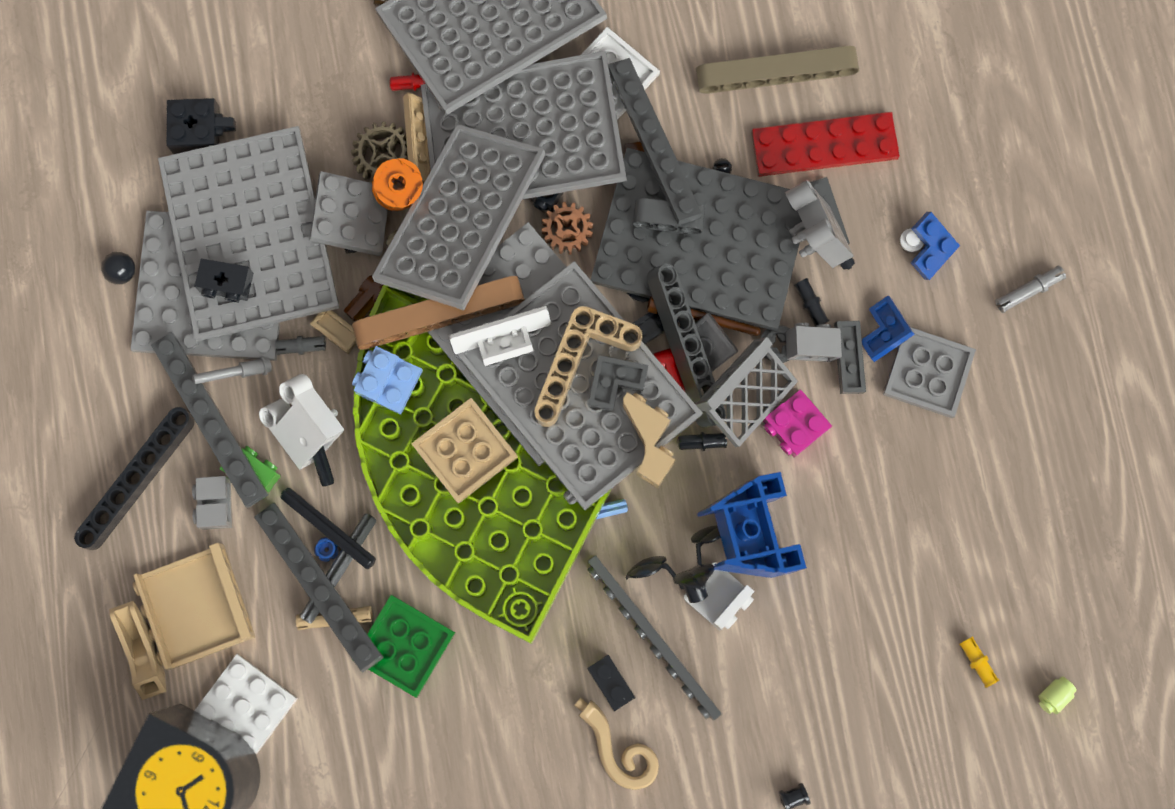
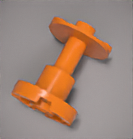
(397, 184)

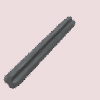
(341, 563)

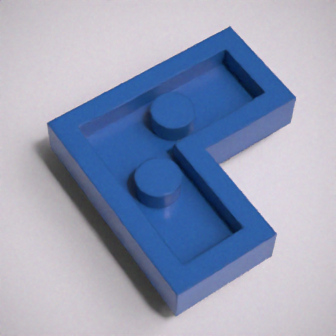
(938, 245)
(892, 329)

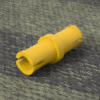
(979, 662)

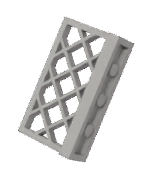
(737, 374)

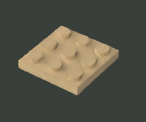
(464, 450)

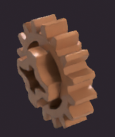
(571, 220)

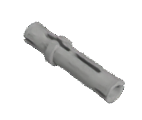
(1039, 284)

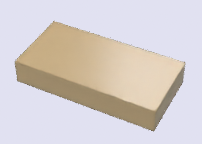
(335, 330)

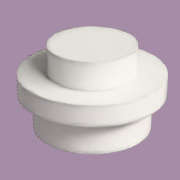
(910, 241)

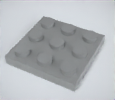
(347, 215)
(930, 373)

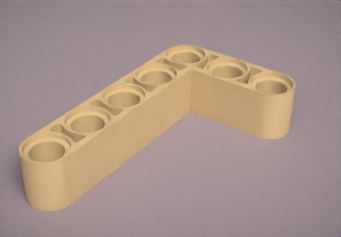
(574, 356)

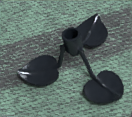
(692, 580)

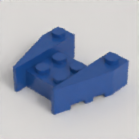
(749, 531)

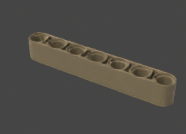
(777, 69)

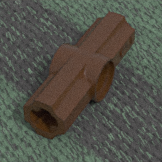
(364, 301)

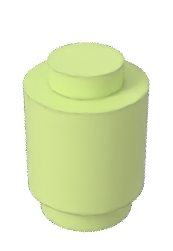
(1057, 695)

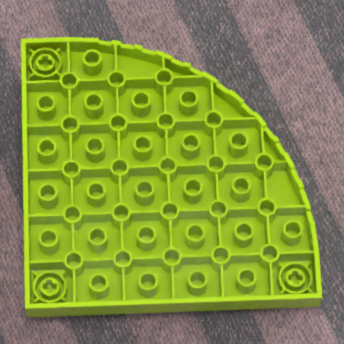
(504, 543)

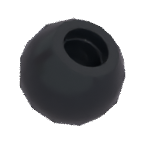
(118, 268)

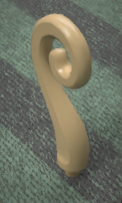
(598, 722)

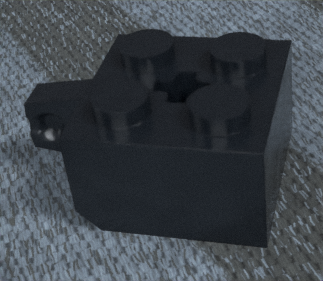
(202, 116)

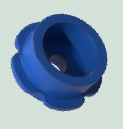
(320, 549)

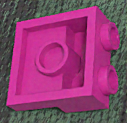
(796, 424)

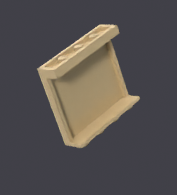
(193, 607)

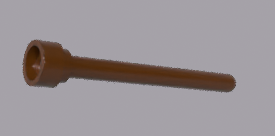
(723, 322)

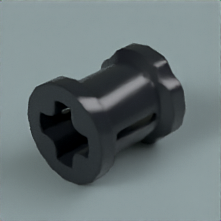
(794, 797)

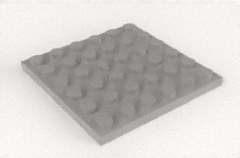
(164, 306)

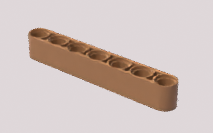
(434, 315)

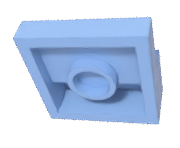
(386, 379)

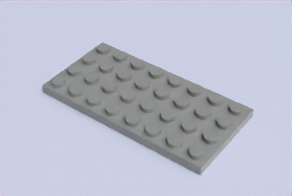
(459, 216)

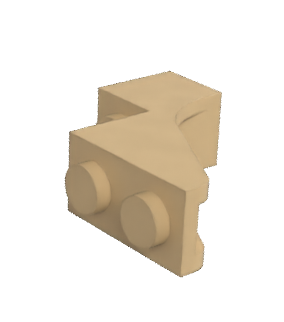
(650, 426)
(133, 634)

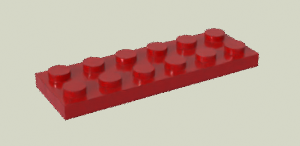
(825, 144)

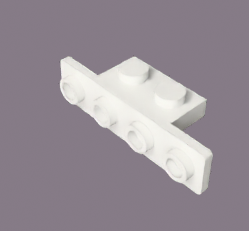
(502, 337)

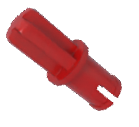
(406, 82)

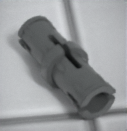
(300, 345)

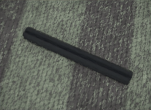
(328, 528)

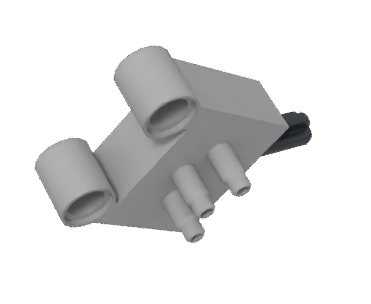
(818, 227)

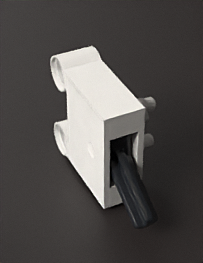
(305, 427)

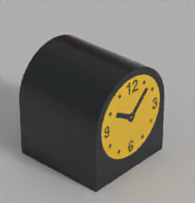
(186, 764)

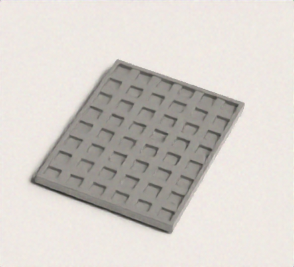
(252, 209)

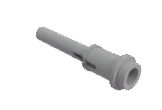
(244, 369)

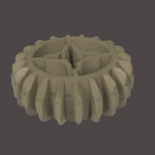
(369, 139)

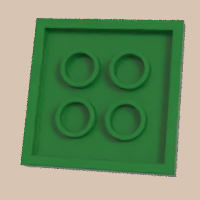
(409, 645)

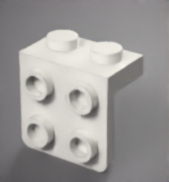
(724, 599)

